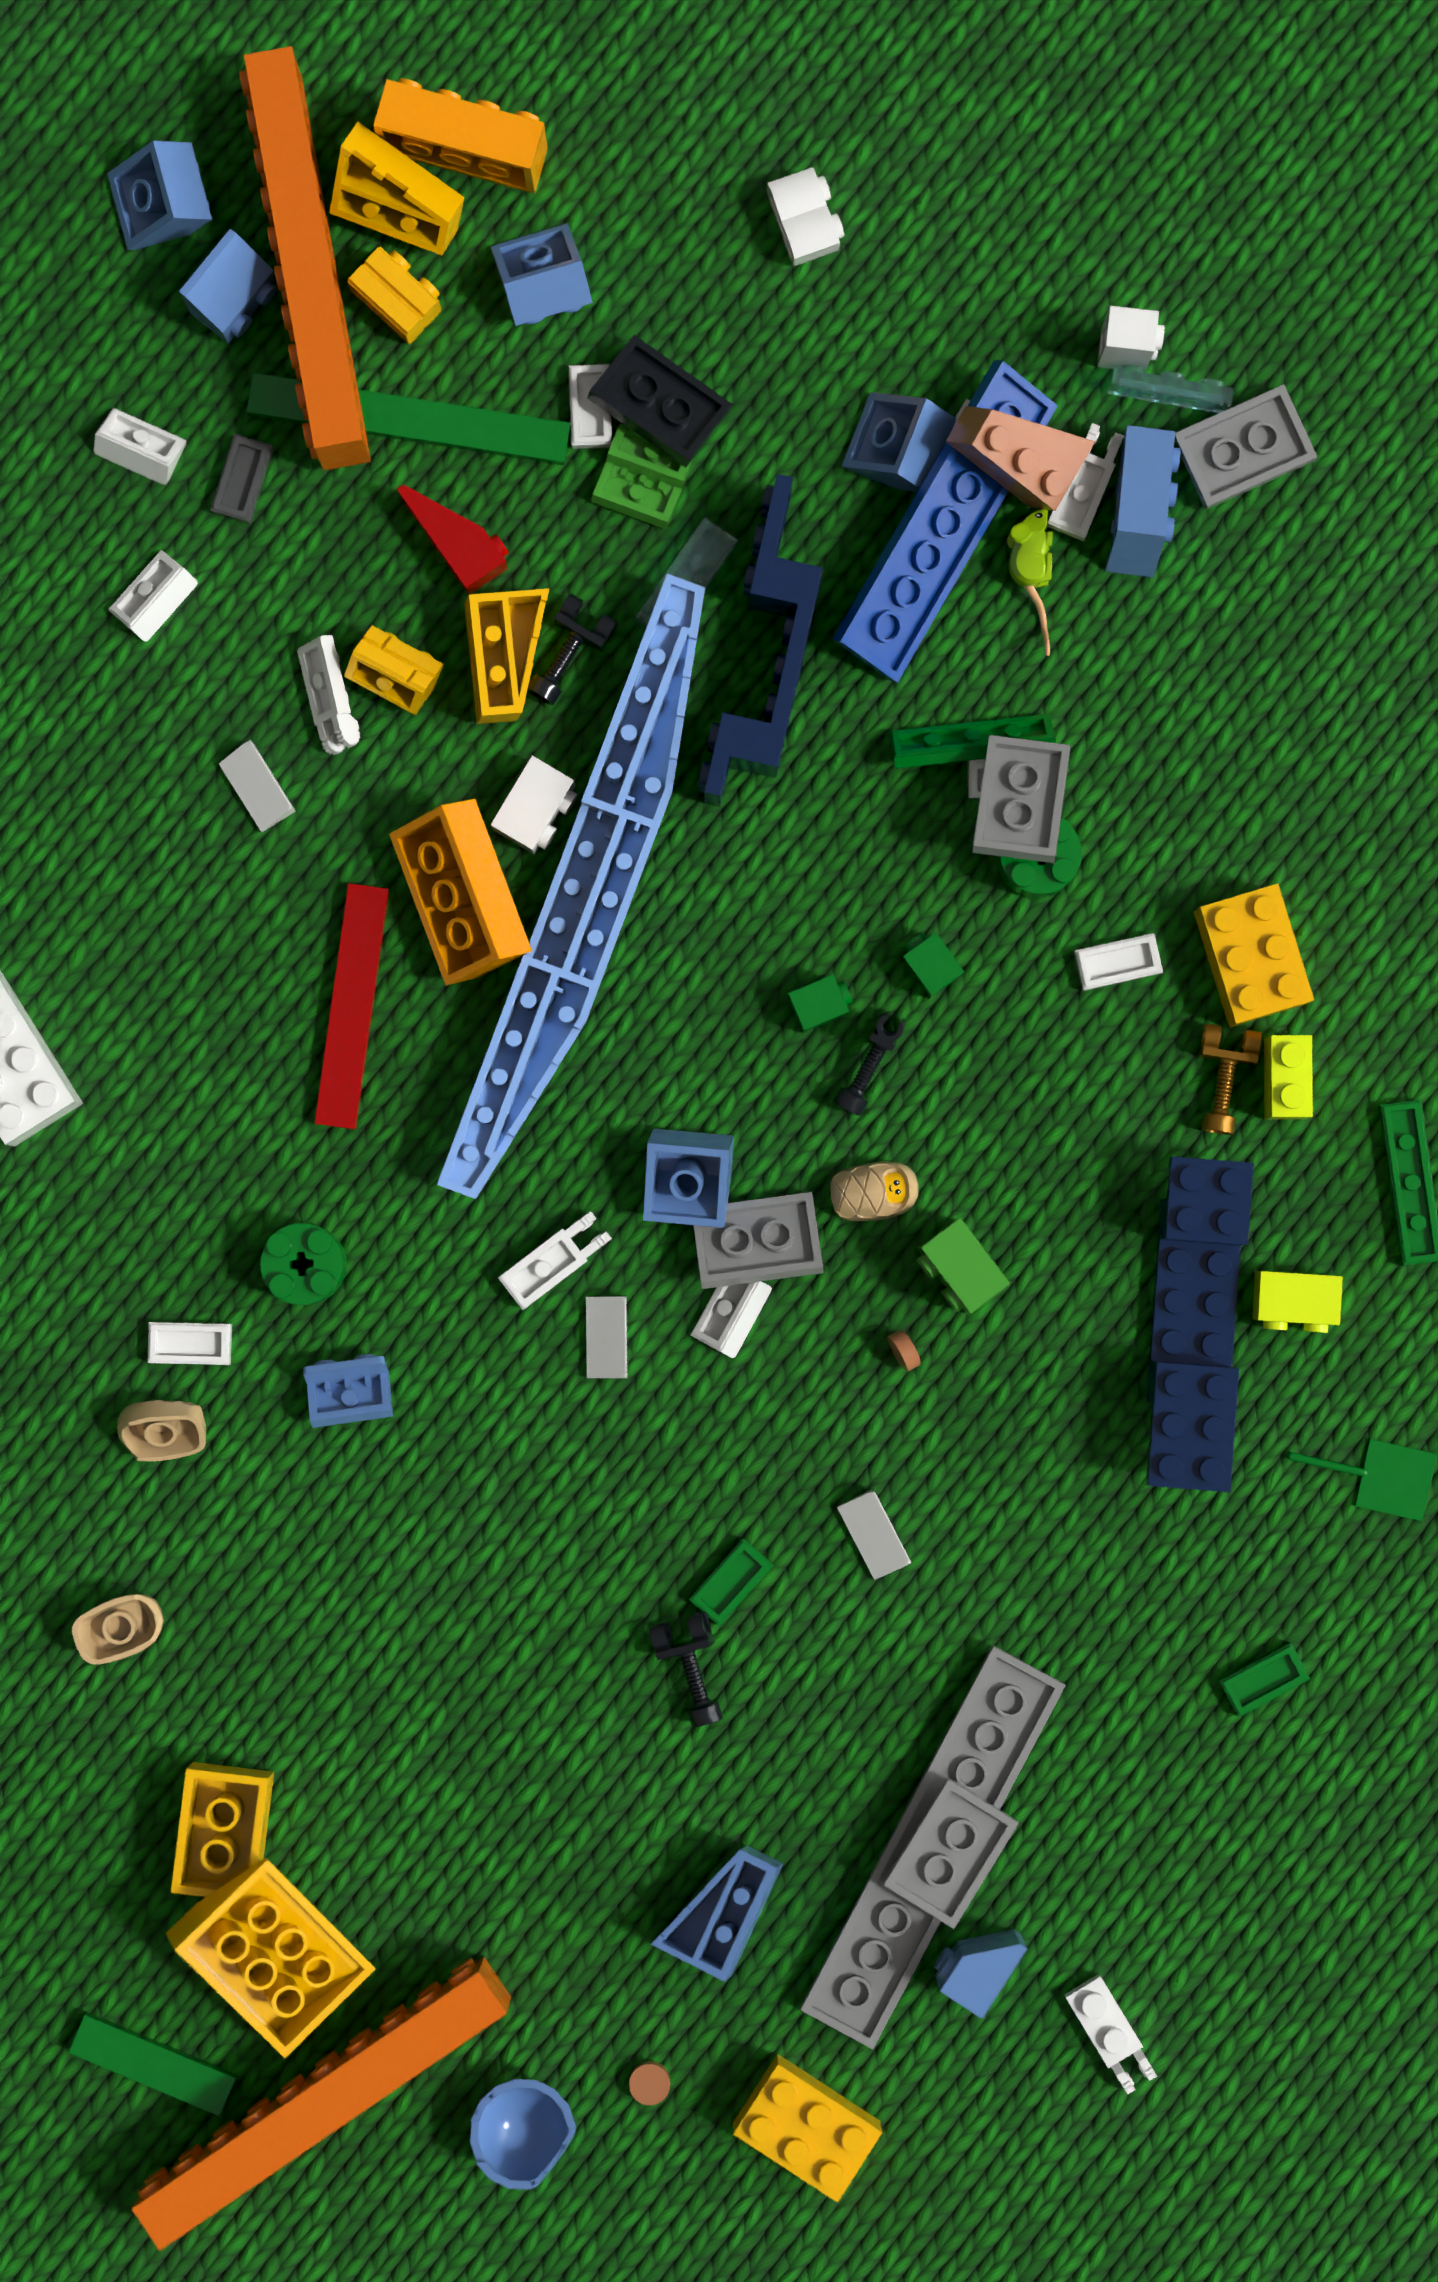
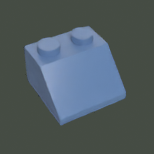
(159, 194)
(542, 275)
(229, 287)
(898, 440)
(688, 1177)
(979, 1968)

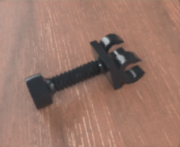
(546, 686)
(853, 1097)
(703, 1710)

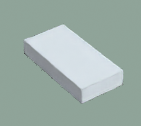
(589, 423)
(1118, 962)
(189, 1343)

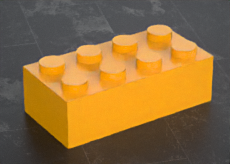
(462, 134)
(460, 891)

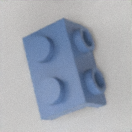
(348, 1390)

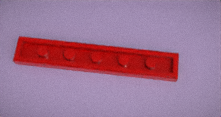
(352, 1006)

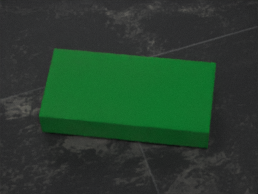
(731, 1581)
(1264, 1679)

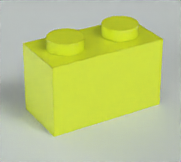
(1288, 1077)
(1297, 1299)

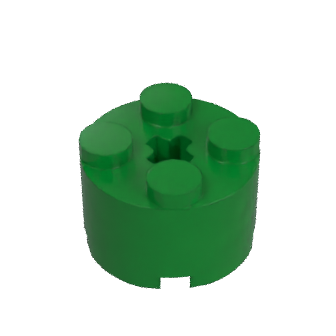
(1047, 879)
(320, 1280)

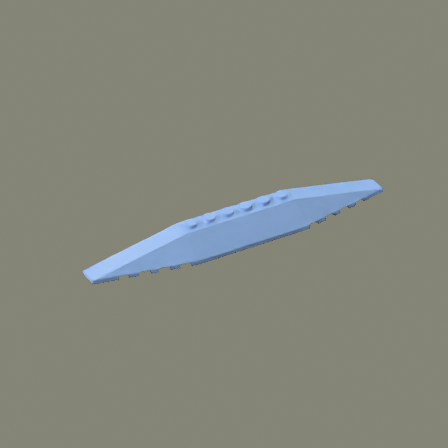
(587, 893)

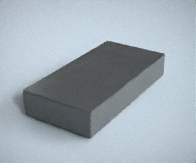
(242, 479)

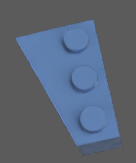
(1143, 500)
(723, 1915)

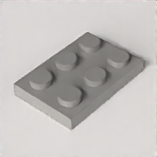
(1244, 447)
(1021, 799)
(760, 1242)
(950, 1853)

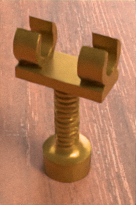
(1219, 1119)

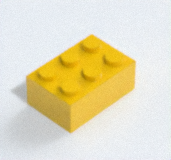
(1253, 955)
(220, 1826)
(807, 2128)

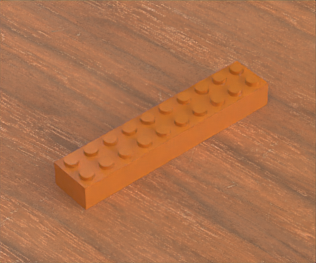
(304, 259)
(322, 2102)

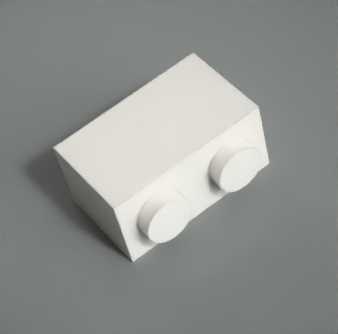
(1129, 338)
(534, 806)

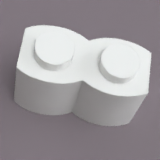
(804, 216)

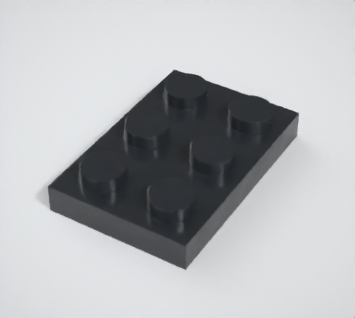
(659, 401)

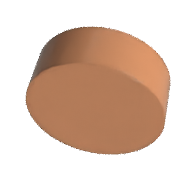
(904, 1350)
(649, 2083)

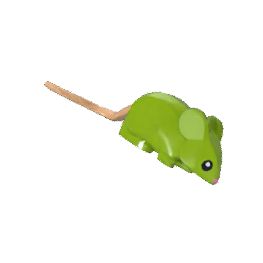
(1031, 562)

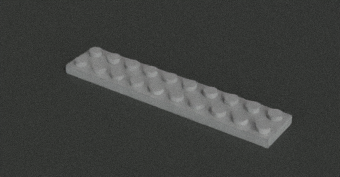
(884, 1930)

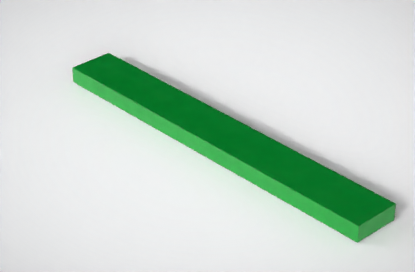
(427, 422)

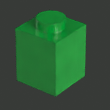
(931, 963)
(820, 1002)

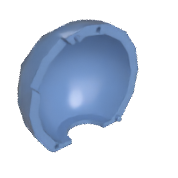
(520, 2132)

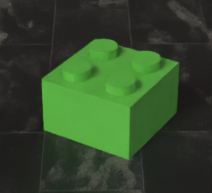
(962, 1267)

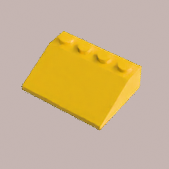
(270, 1954)

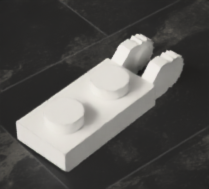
(1086, 490)
(328, 694)
(550, 1263)
(1108, 2029)

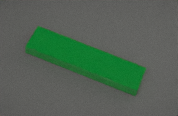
(963, 740)
(1410, 1181)
(153, 2064)

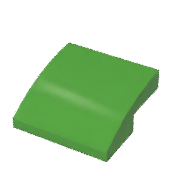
(640, 479)

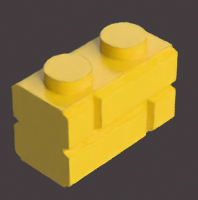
(395, 293)
(393, 670)

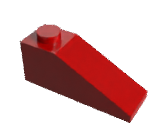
(460, 542)

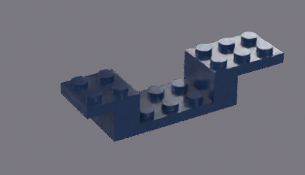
(783, 590)
(1194, 1323)

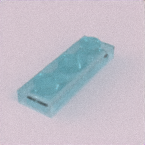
(1170, 389)
(696, 562)

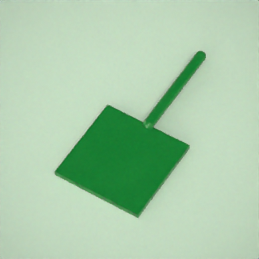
(1391, 1480)

